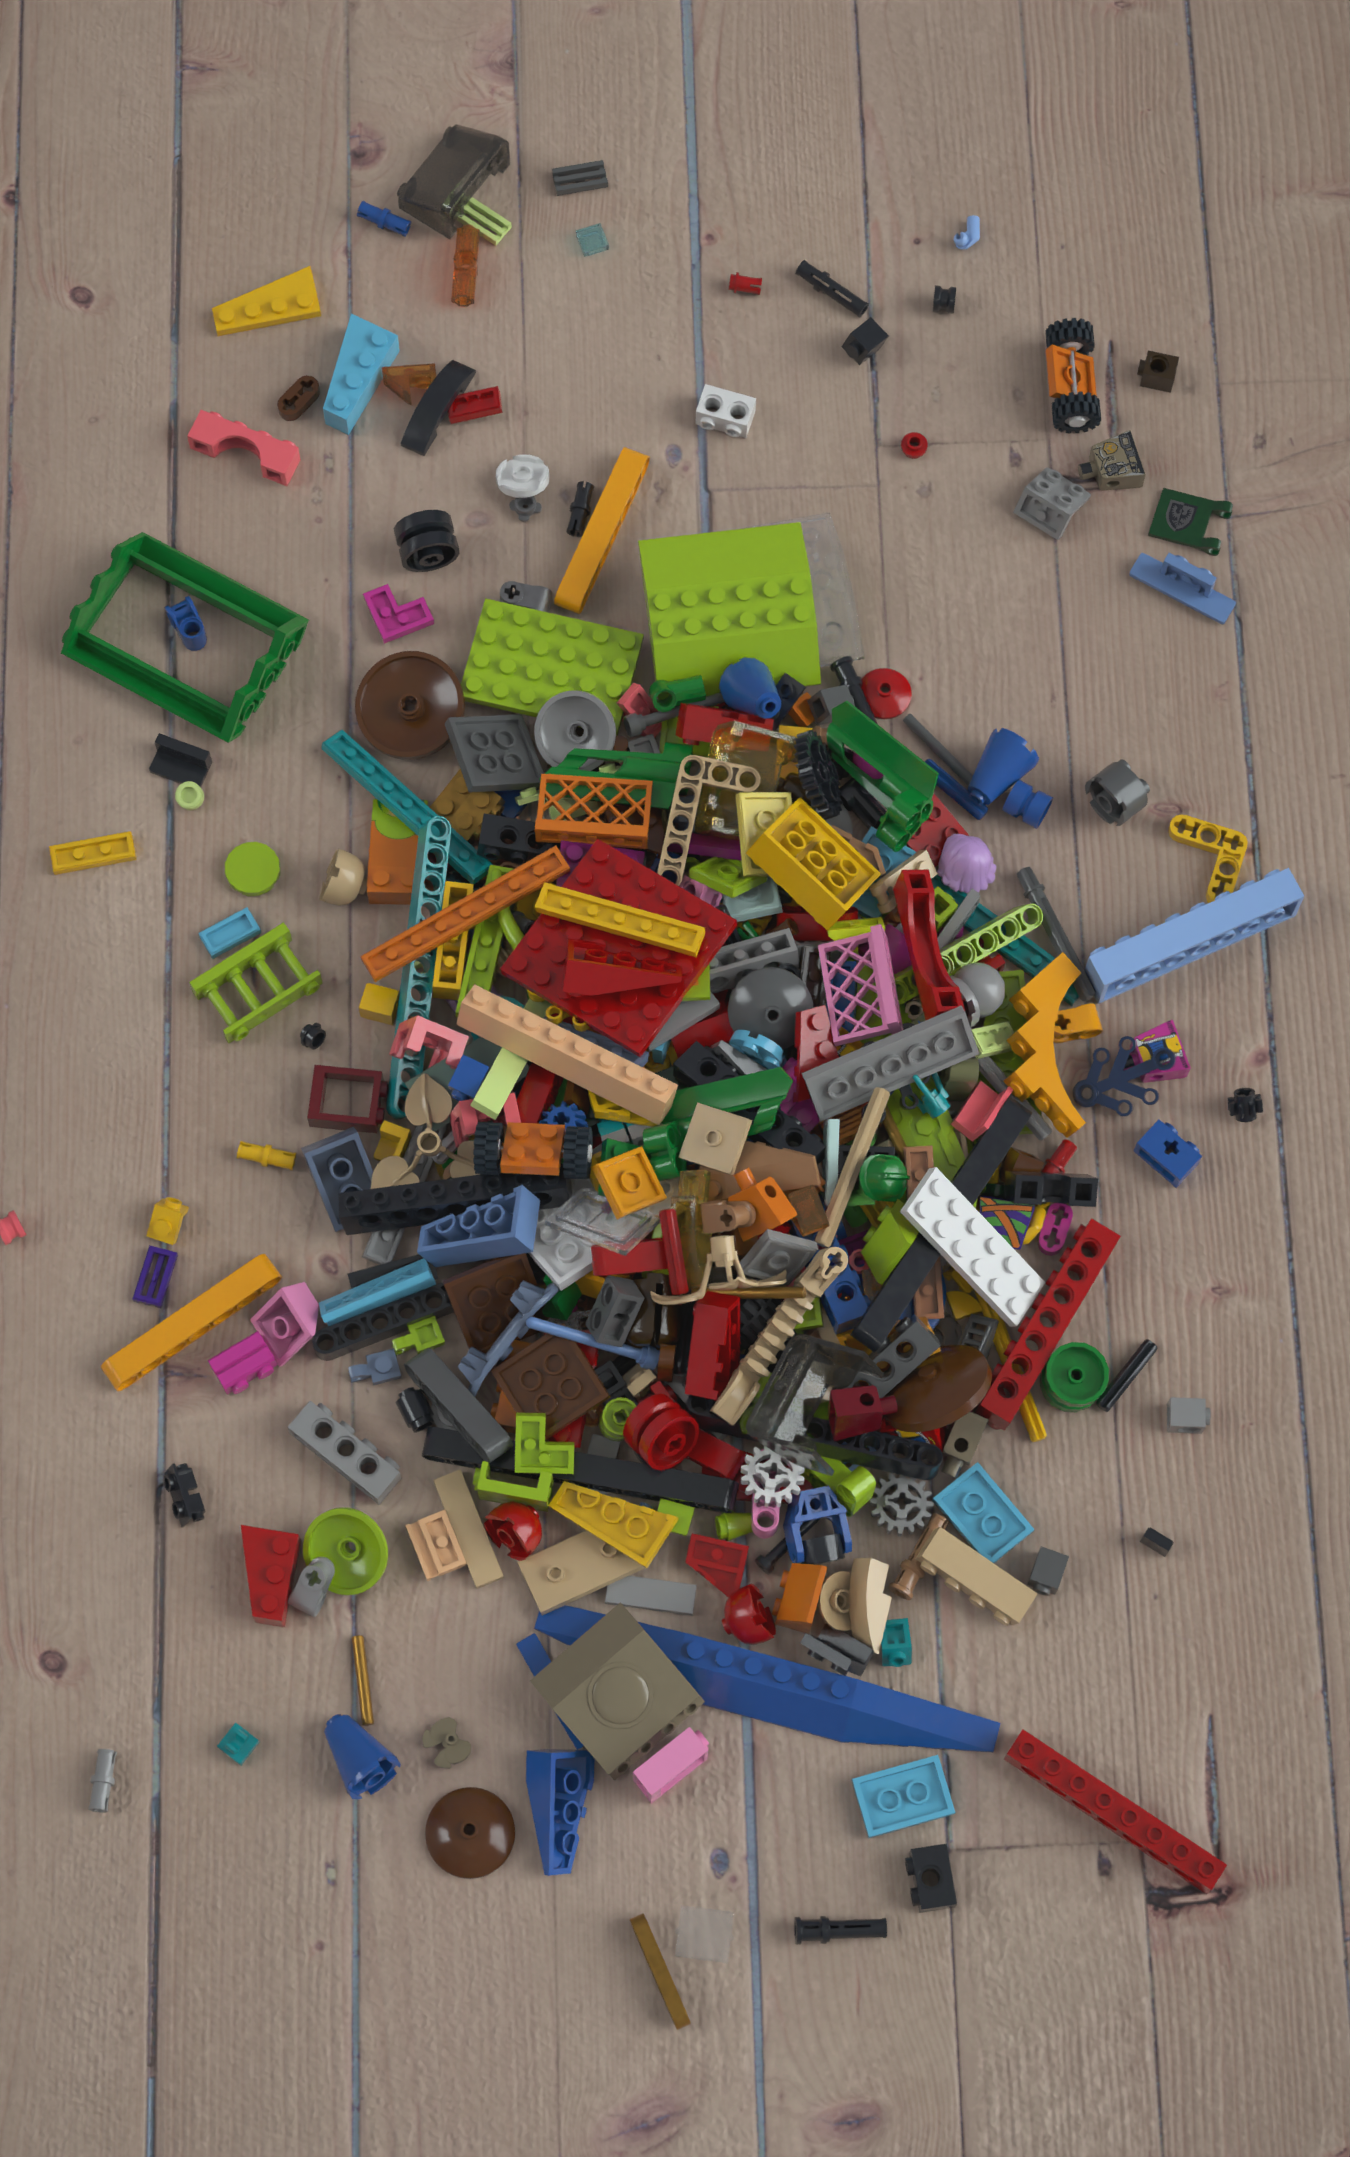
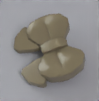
(454, 1749)

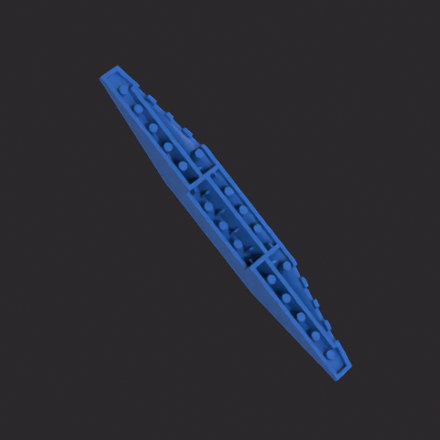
(797, 1693)

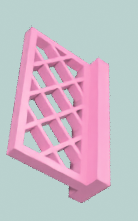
(882, 976)

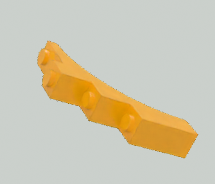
(1034, 1044)

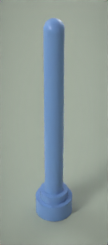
(646, 1357)

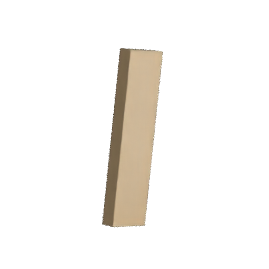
(468, 1529)

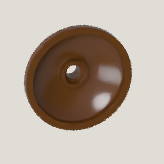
(474, 1854)

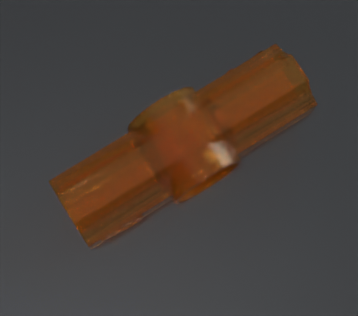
(465, 277)

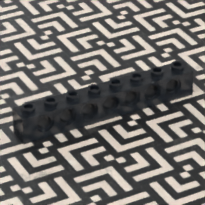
(431, 1200)

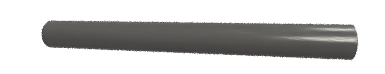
(937, 748)

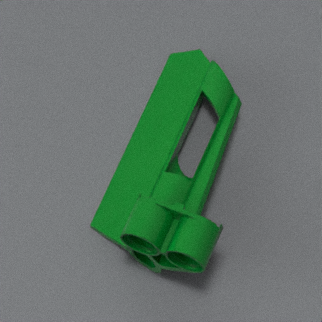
(746, 1091)

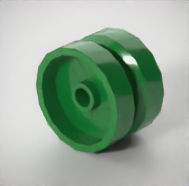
(1088, 1383)

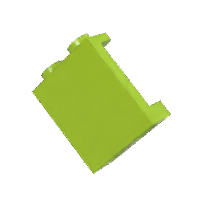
(506, 1492)

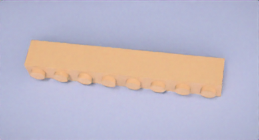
(566, 1054)

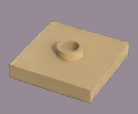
(715, 1139)

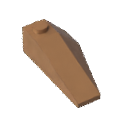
(787, 1167)

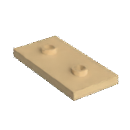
(574, 1570)

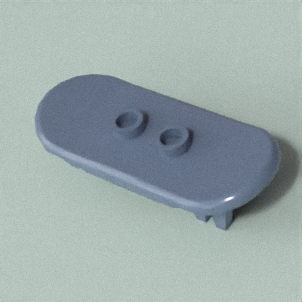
(528, 1300)

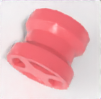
(11, 1228)

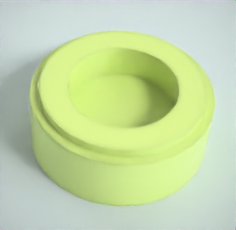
(189, 795)

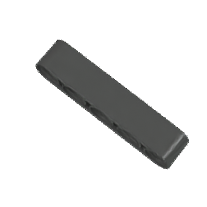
(458, 1405)

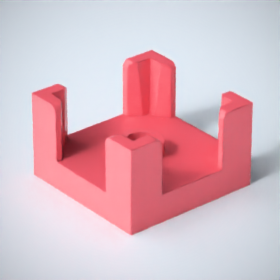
(421, 1031)
(465, 1118)

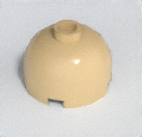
(343, 879)

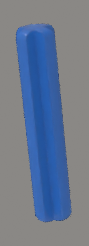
(957, 792)

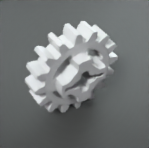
(760, 1472)

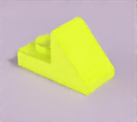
(851, 928)

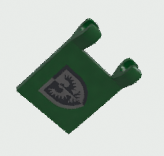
(1185, 519)

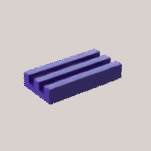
(148, 1299)

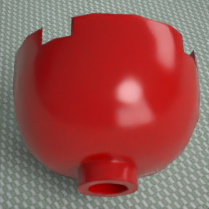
(515, 1527)
(747, 1616)

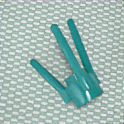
(933, 1101)

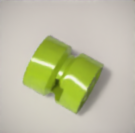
(614, 1417)

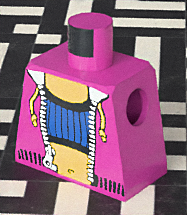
(1160, 1037)

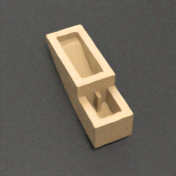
(867, 1602)

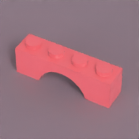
(214, 434)

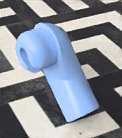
(971, 236)

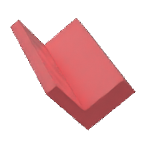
(979, 1110)

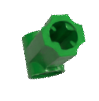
(680, 691)

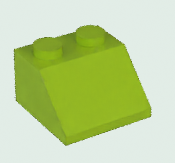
(888, 1241)

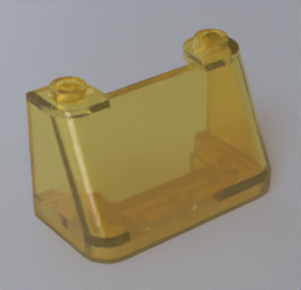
(744, 746)

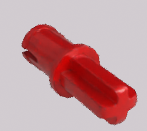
(1060, 1157)

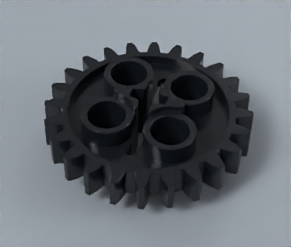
(818, 774)

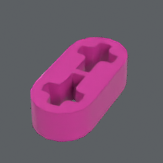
(1049, 1226)

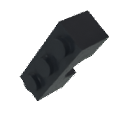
(1040, 1187)

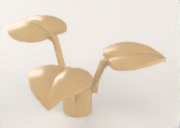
(425, 1104)
(724, 1255)

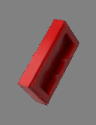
(475, 405)

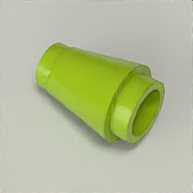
(733, 1525)

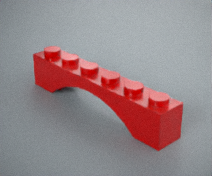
(916, 910)

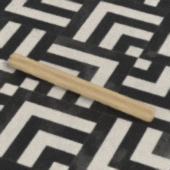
(852, 1165)

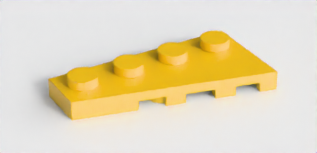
(621, 1524)

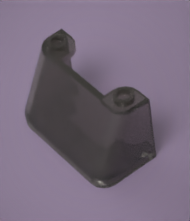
(452, 176)

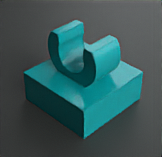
(238, 1744)

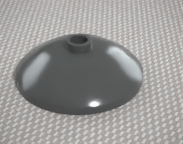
(766, 991)

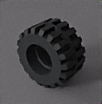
(754, 1316)

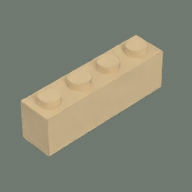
(975, 1576)

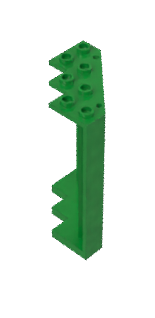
(213, 588)

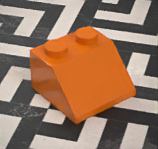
(800, 1596)

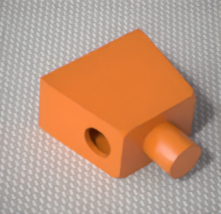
(768, 1200)

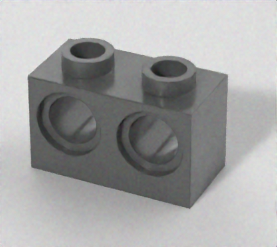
(614, 1311)

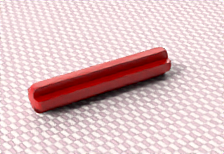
(673, 1251)

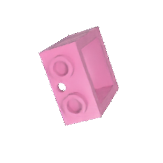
(671, 1764)

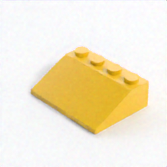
(813, 863)

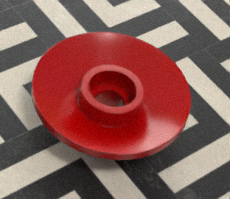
(887, 704)

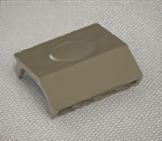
(617, 1691)

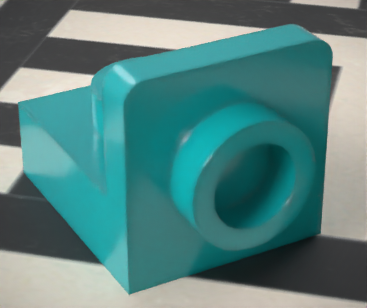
(896, 1643)

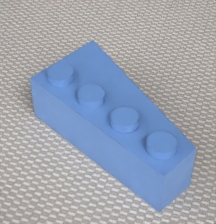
(484, 1231)

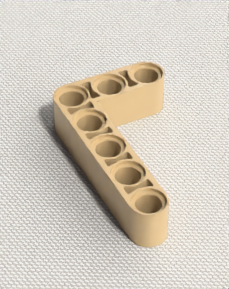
(689, 810)

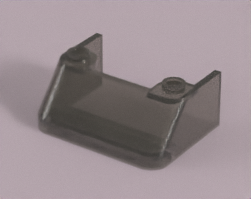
(796, 1392)

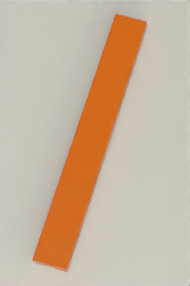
(465, 913)

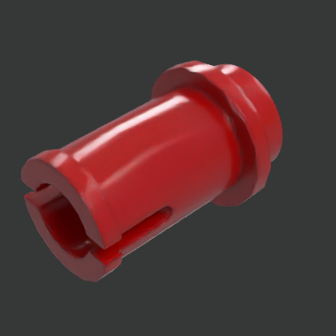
(743, 283)

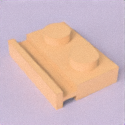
(436, 1545)

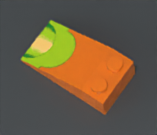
(390, 858)

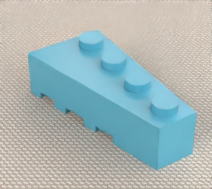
(358, 372)

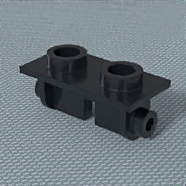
(789, 692)
(178, 1482)

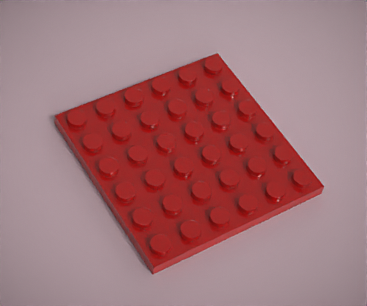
(626, 1016)

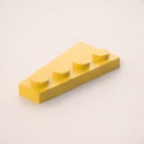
(273, 304)

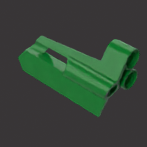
(653, 767)
(906, 781)

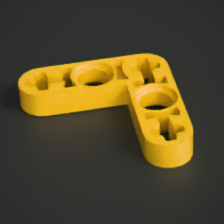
(1224, 852)

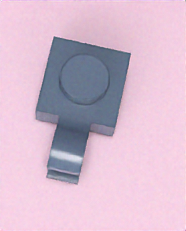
(380, 1368)

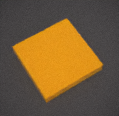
(629, 1182)

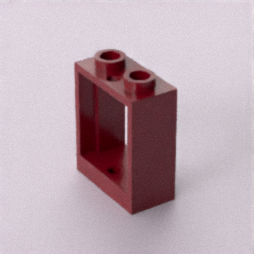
(318, 1119)

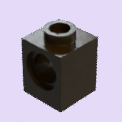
(1159, 381)

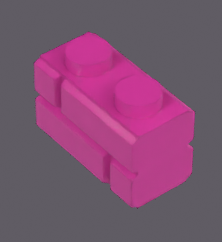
(243, 1363)

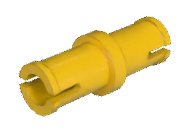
(266, 1155)

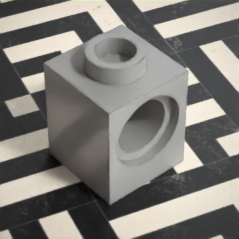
(1187, 1415)

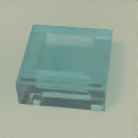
(592, 240)

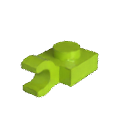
(421, 1336)

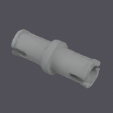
(102, 1780)

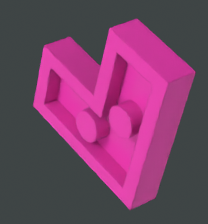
(396, 620)

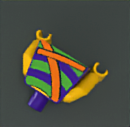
(1014, 1222)

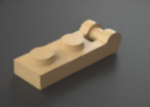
(918, 861)

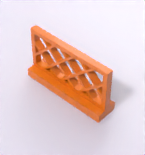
(586, 831)

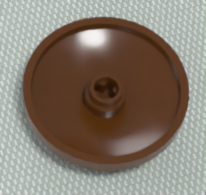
(406, 704)
(940, 1389)

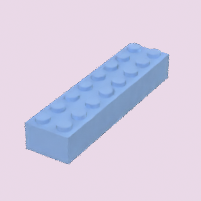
(1193, 934)

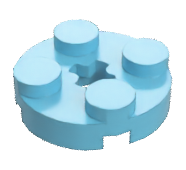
(760, 1050)

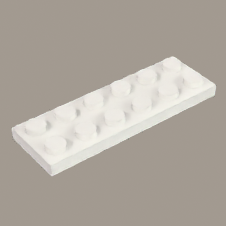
(972, 1247)

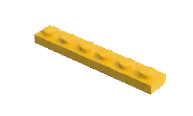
(620, 919)

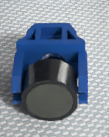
(823, 1548)

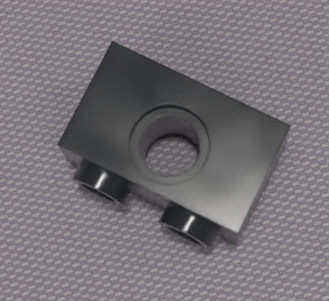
(933, 1859)

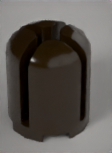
(655, 1322)

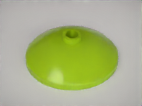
(330, 1538)

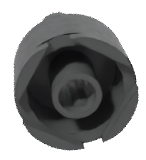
(1117, 793)

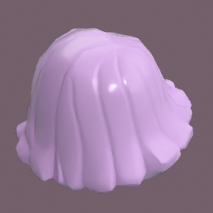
(966, 864)

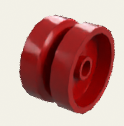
(661, 1431)

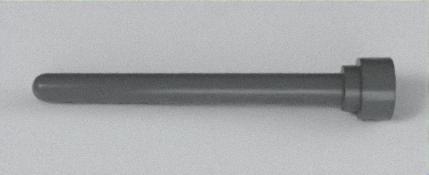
(636, 723)

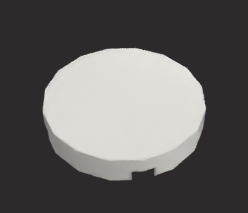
(522, 476)

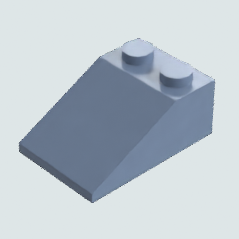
(337, 1167)

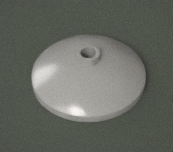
(558, 723)

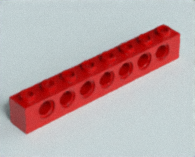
(1101, 1243)
(1115, 1812)

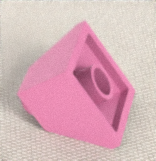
(287, 1321)

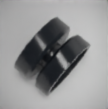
(426, 540)

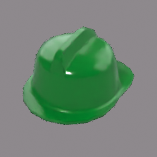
(883, 1177)

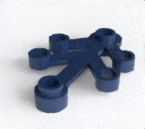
(1119, 1078)

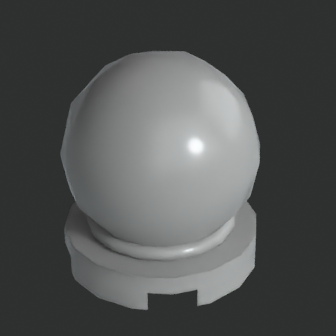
(980, 990)

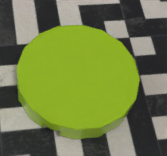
(252, 868)

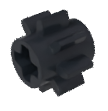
(1245, 1104)

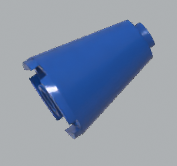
(750, 688)
(1000, 766)
(359, 1756)

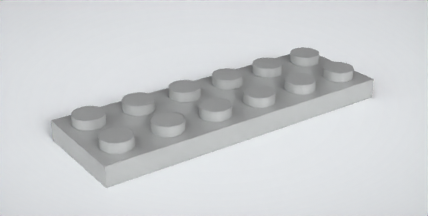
(890, 1063)

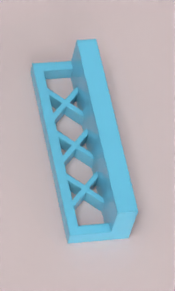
(377, 1292)

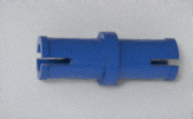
(384, 218)

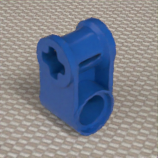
(187, 620)

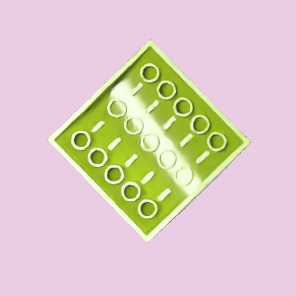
(730, 600)

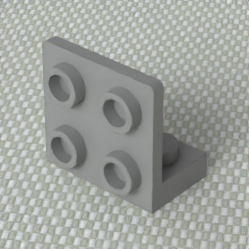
(1051, 502)

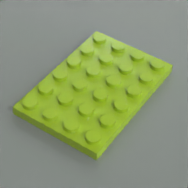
(532, 655)

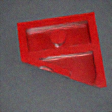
(718, 1561)

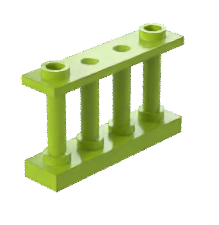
(254, 956)

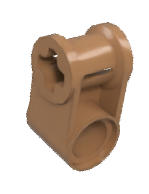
(726, 1216)

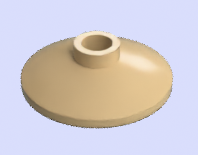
(834, 1614)

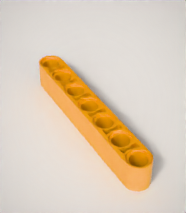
(601, 530)
(191, 1322)

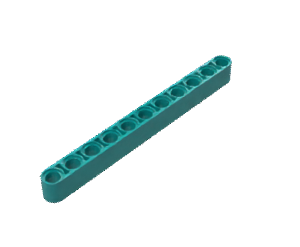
(410, 977)

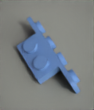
(1184, 584)

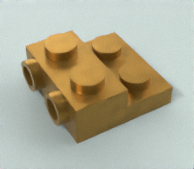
(466, 808)

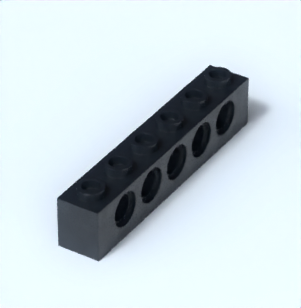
(521, 832)
(701, 1058)

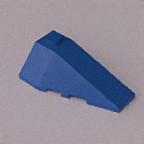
(557, 1792)

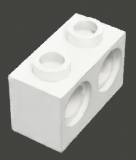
(727, 405)

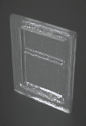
(592, 1220)

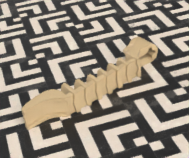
(744, 1380)

